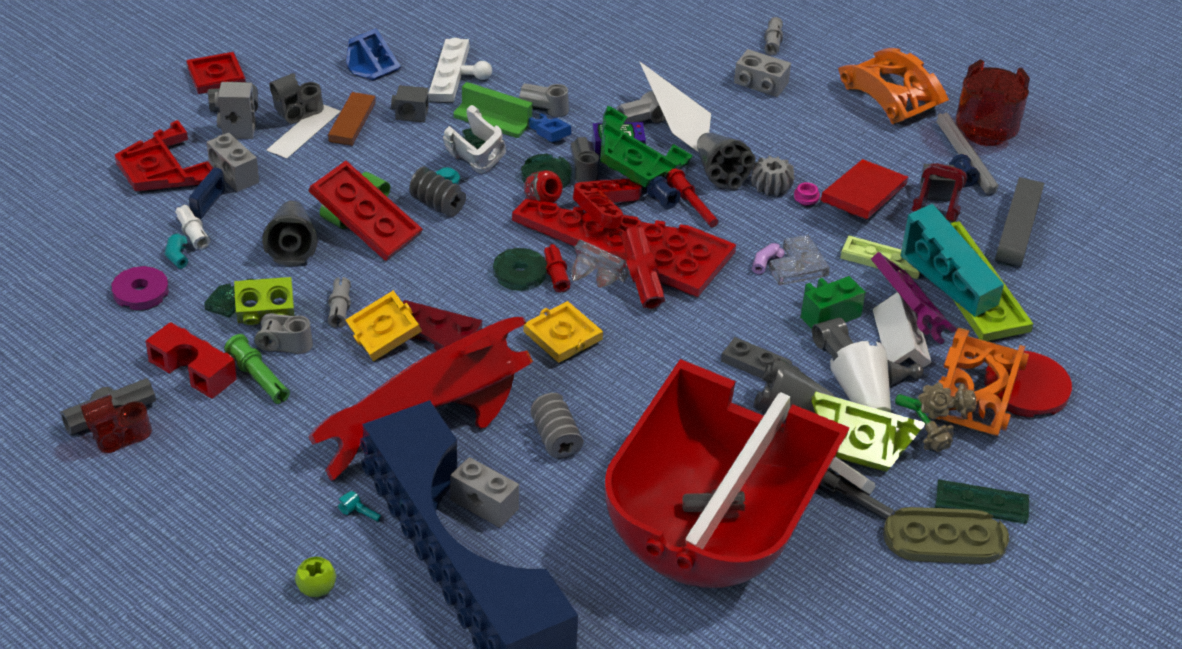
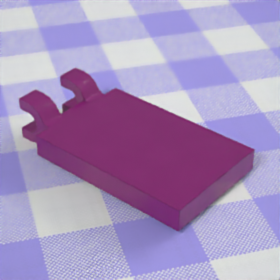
(914, 297)

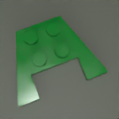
(633, 157)

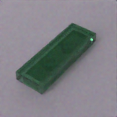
(999, 503)

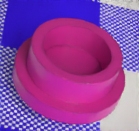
(806, 194)

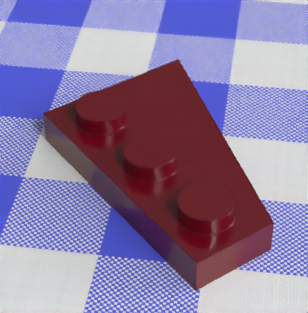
(442, 326)

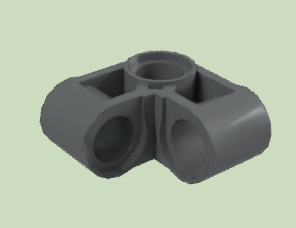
(296, 101)

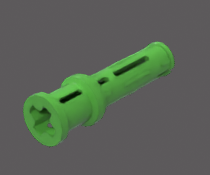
(251, 361)

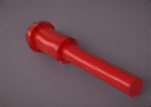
(677, 180)

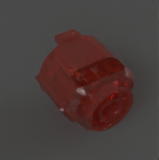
(992, 103)

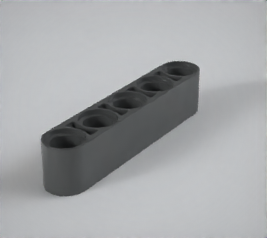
(1019, 222)

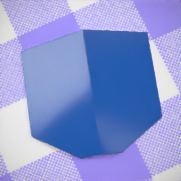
(370, 56)

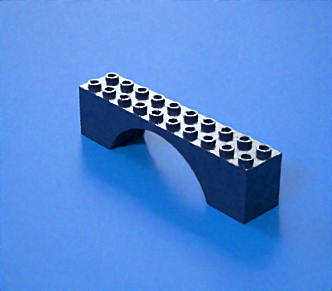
(500, 604)

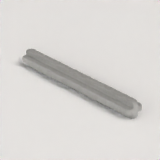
(962, 146)

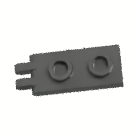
(749, 357)

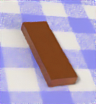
(352, 118)

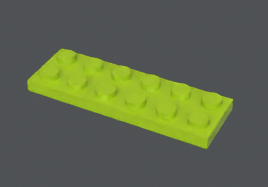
(1004, 319)

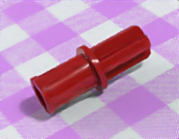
(556, 268)

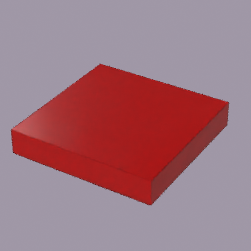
(212, 70)

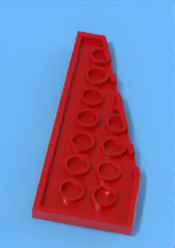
(684, 255)

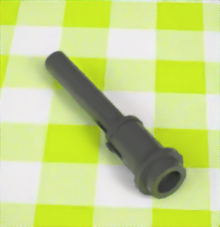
(835, 483)

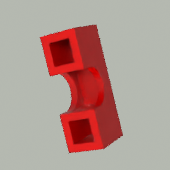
(207, 366)

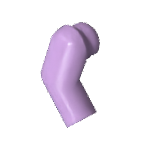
(761, 258)

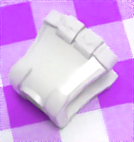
(482, 129)

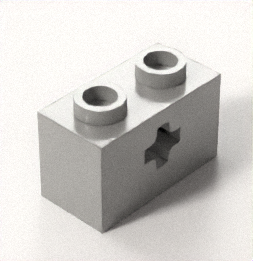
(236, 109)
(484, 492)

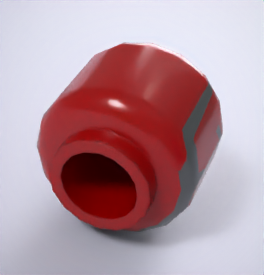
(543, 186)

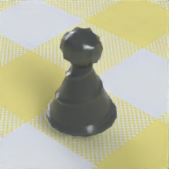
(898, 372)

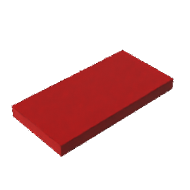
(864, 189)
(365, 210)

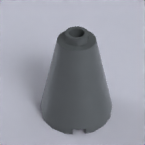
(290, 235)

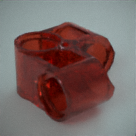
(118, 426)

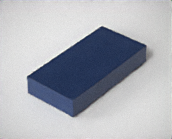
(207, 193)

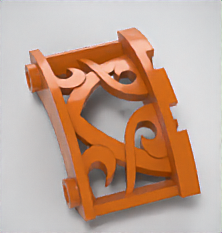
(889, 95)
(999, 359)

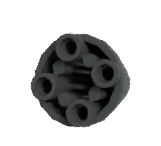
(725, 160)
(789, 380)

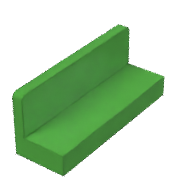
(496, 108)

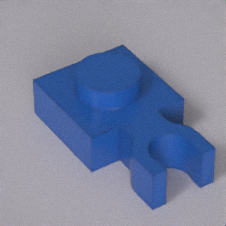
(552, 129)

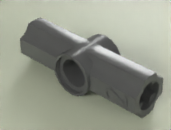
(138, 391)

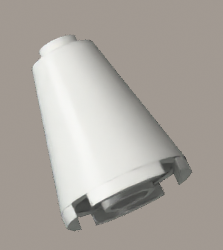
(864, 374)

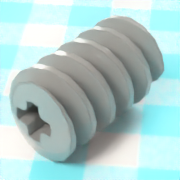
(556, 426)

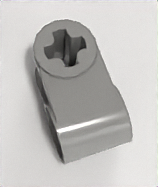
(286, 332)

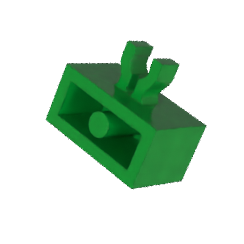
(831, 301)

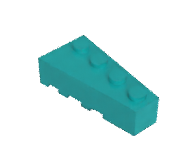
(949, 261)

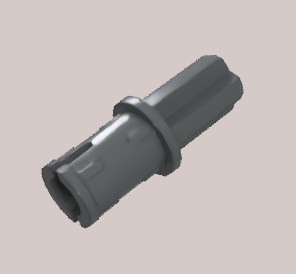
(698, 501)

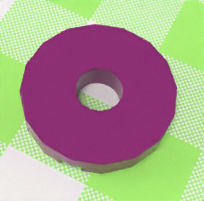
(127, 281)

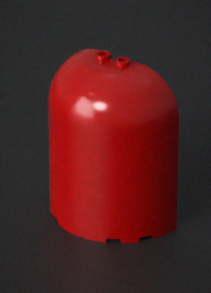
(688, 447)

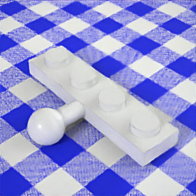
(451, 67)

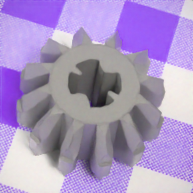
(772, 175)

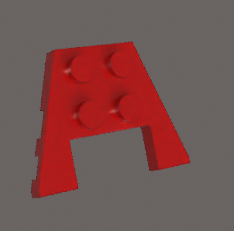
(153, 165)

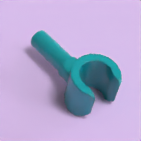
(351, 502)

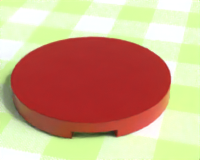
(1038, 389)

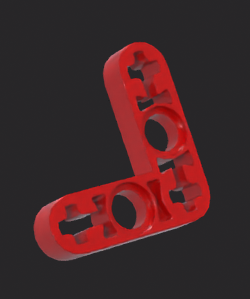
(598, 199)

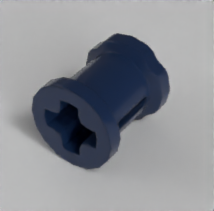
(972, 172)
(663, 192)

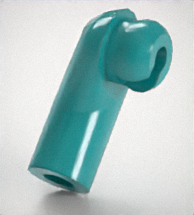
(173, 248)

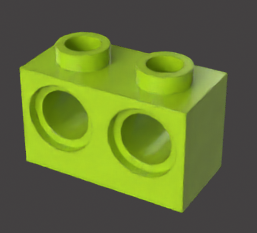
(264, 293)

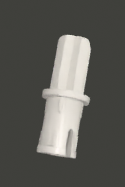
(192, 227)

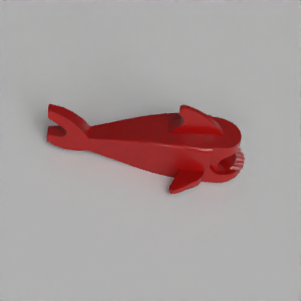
(467, 372)

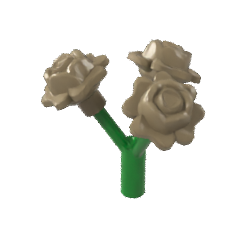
(936, 402)

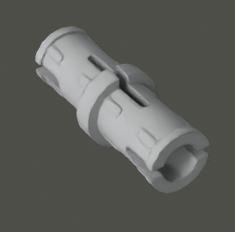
(773, 36)
(339, 302)

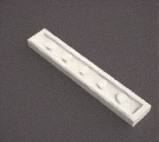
(739, 472)

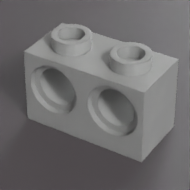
(762, 73)
(235, 160)

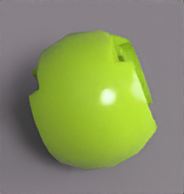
(315, 577)

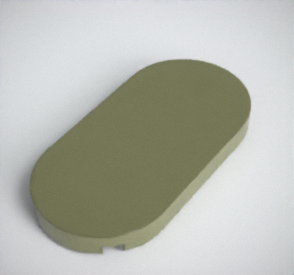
(945, 535)

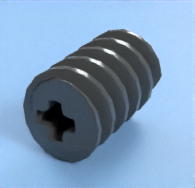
(437, 192)

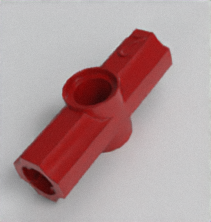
(643, 267)

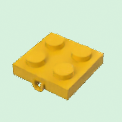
(383, 325)
(562, 331)

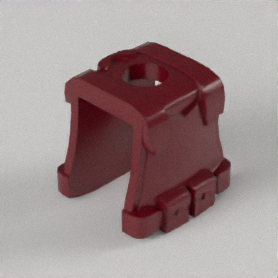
(946, 172)

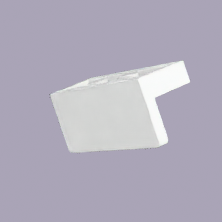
(900, 331)

